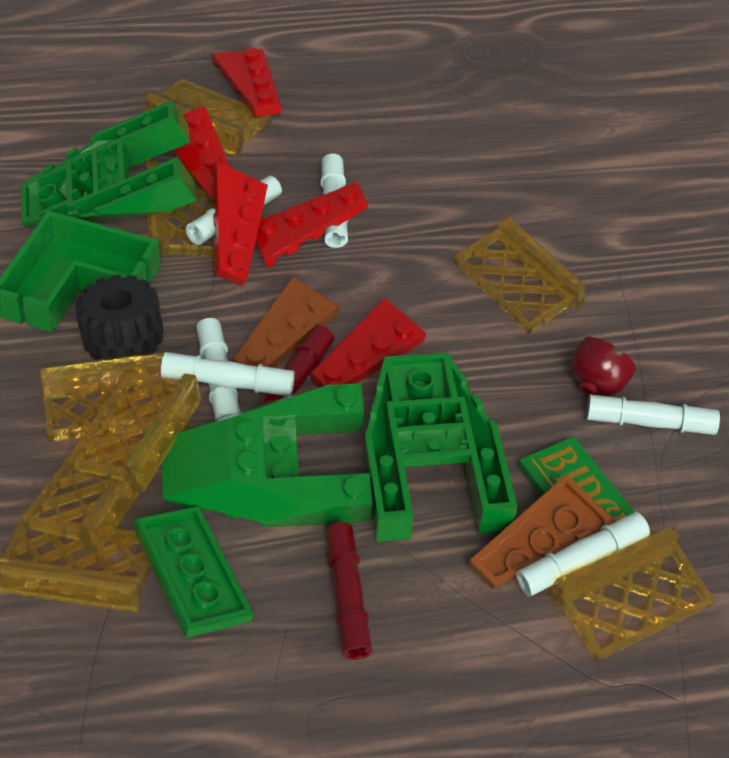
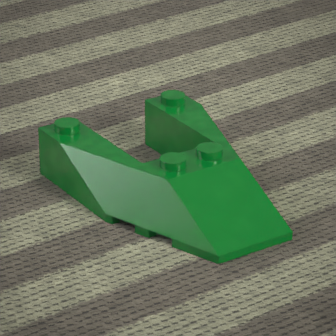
(97, 181)
(427, 419)
(251, 466)

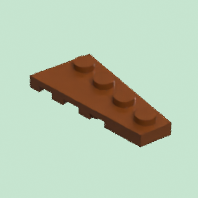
(286, 325)
(545, 527)

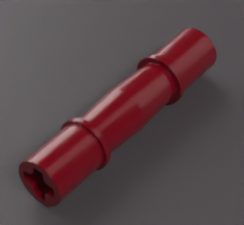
(306, 357)
(348, 592)

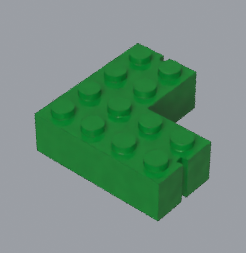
(65, 258)

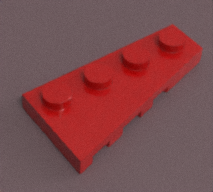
(251, 78)
(202, 150)
(237, 219)
(293, 226)
(362, 352)

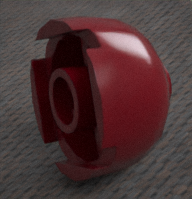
(600, 369)

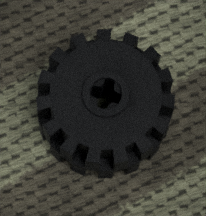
(119, 318)

